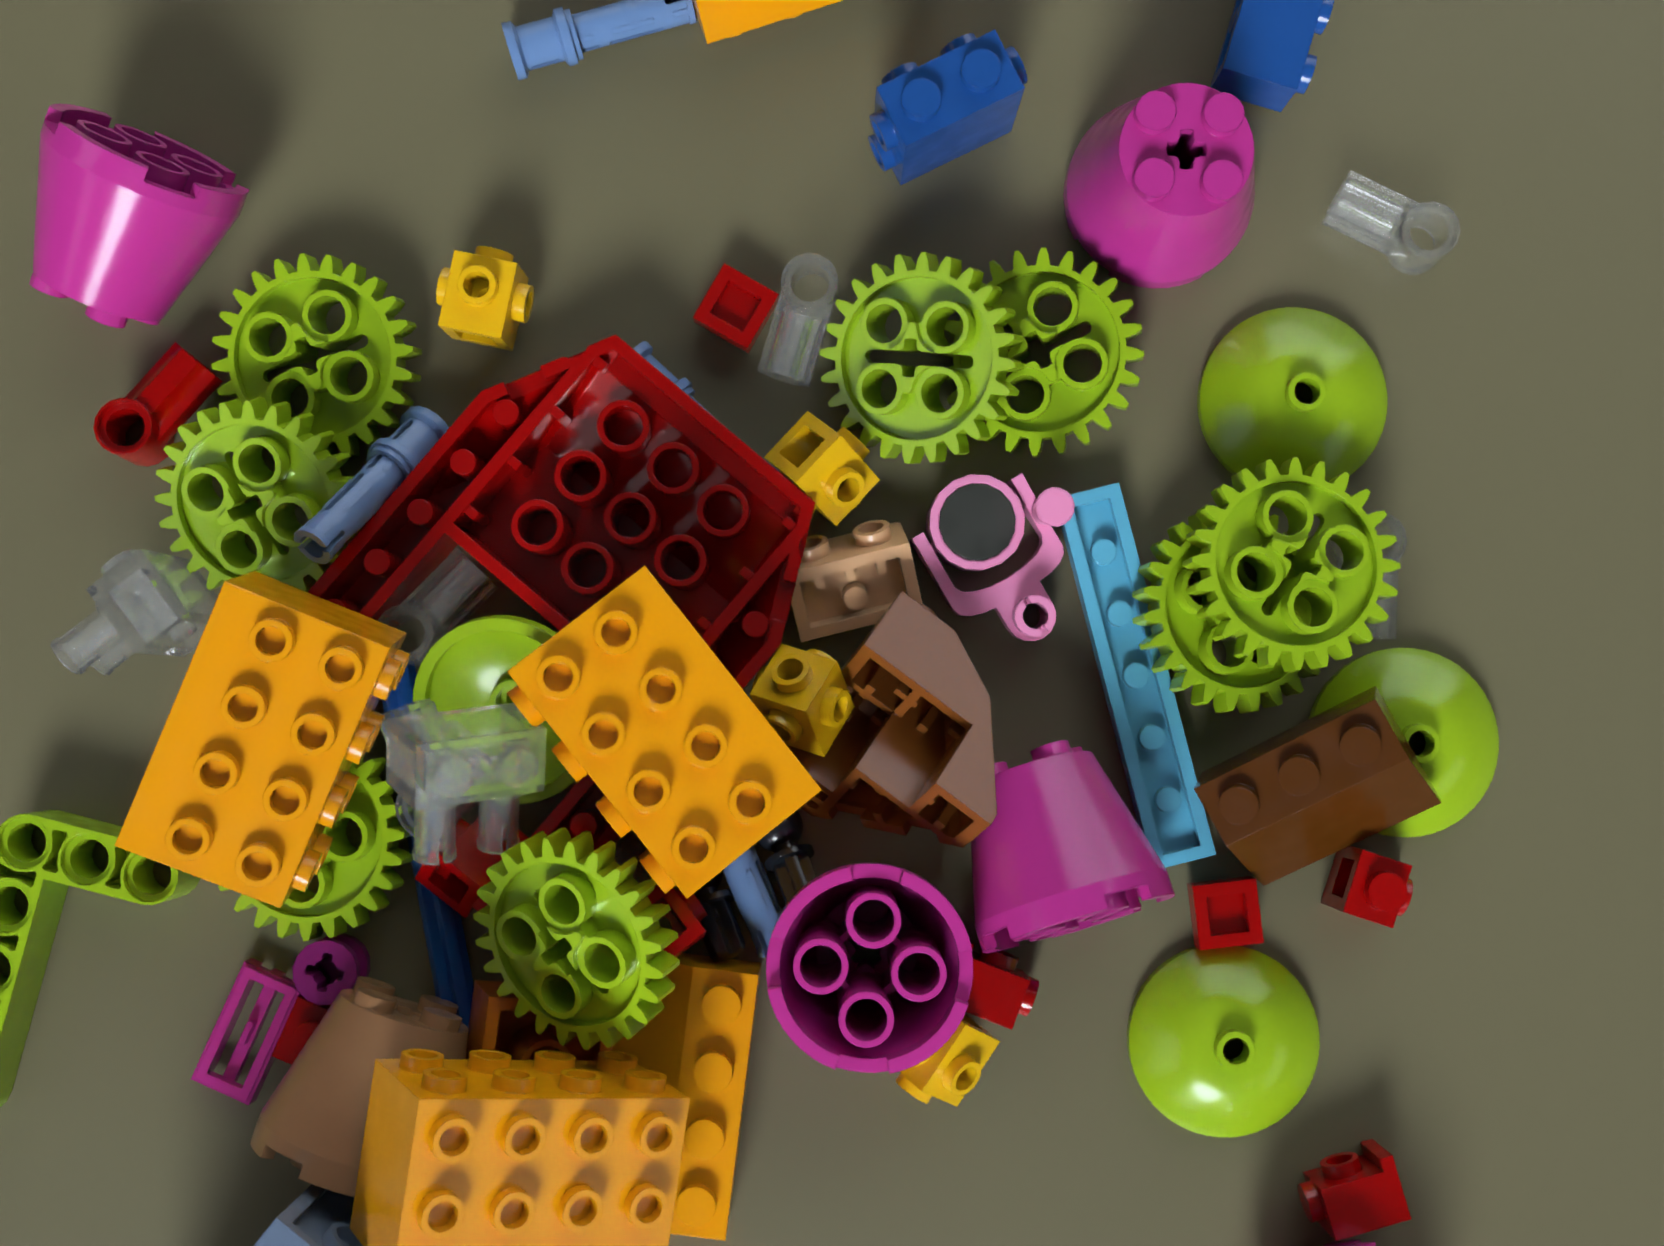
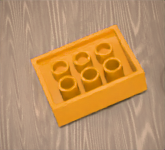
(705, 1052)

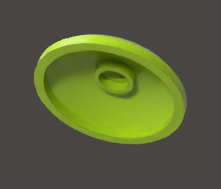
(1251, 402)
(471, 671)
(1446, 708)
(1189, 1015)

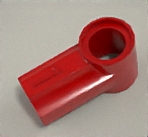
(162, 400)

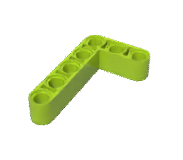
(45, 883)

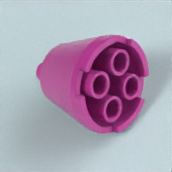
(1163, 185)
(124, 215)
(1059, 852)
(867, 1012)

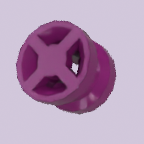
(345, 963)

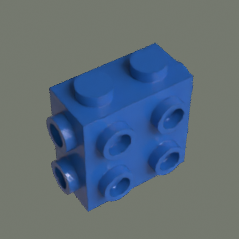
(946, 105)

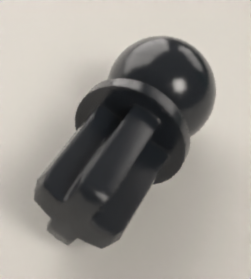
(790, 860)
(723, 934)

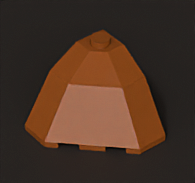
(917, 734)

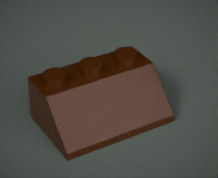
(1316, 788)

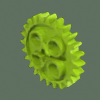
(925, 300)
(301, 305)
(1066, 403)
(217, 526)
(1338, 597)
(1188, 641)
(349, 877)
(576, 938)

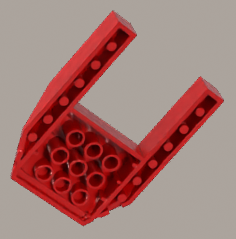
(574, 490)

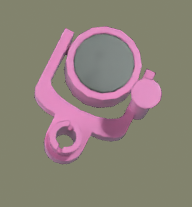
(979, 526)

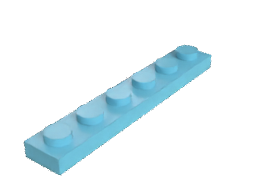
(1137, 698)

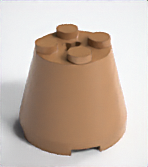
(324, 1097)

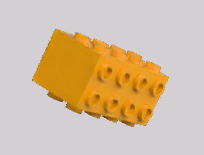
(661, 734)
(264, 739)
(518, 1151)

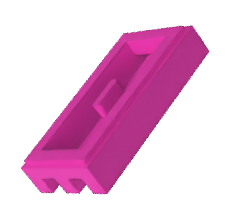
(274, 982)

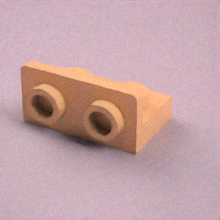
(852, 579)

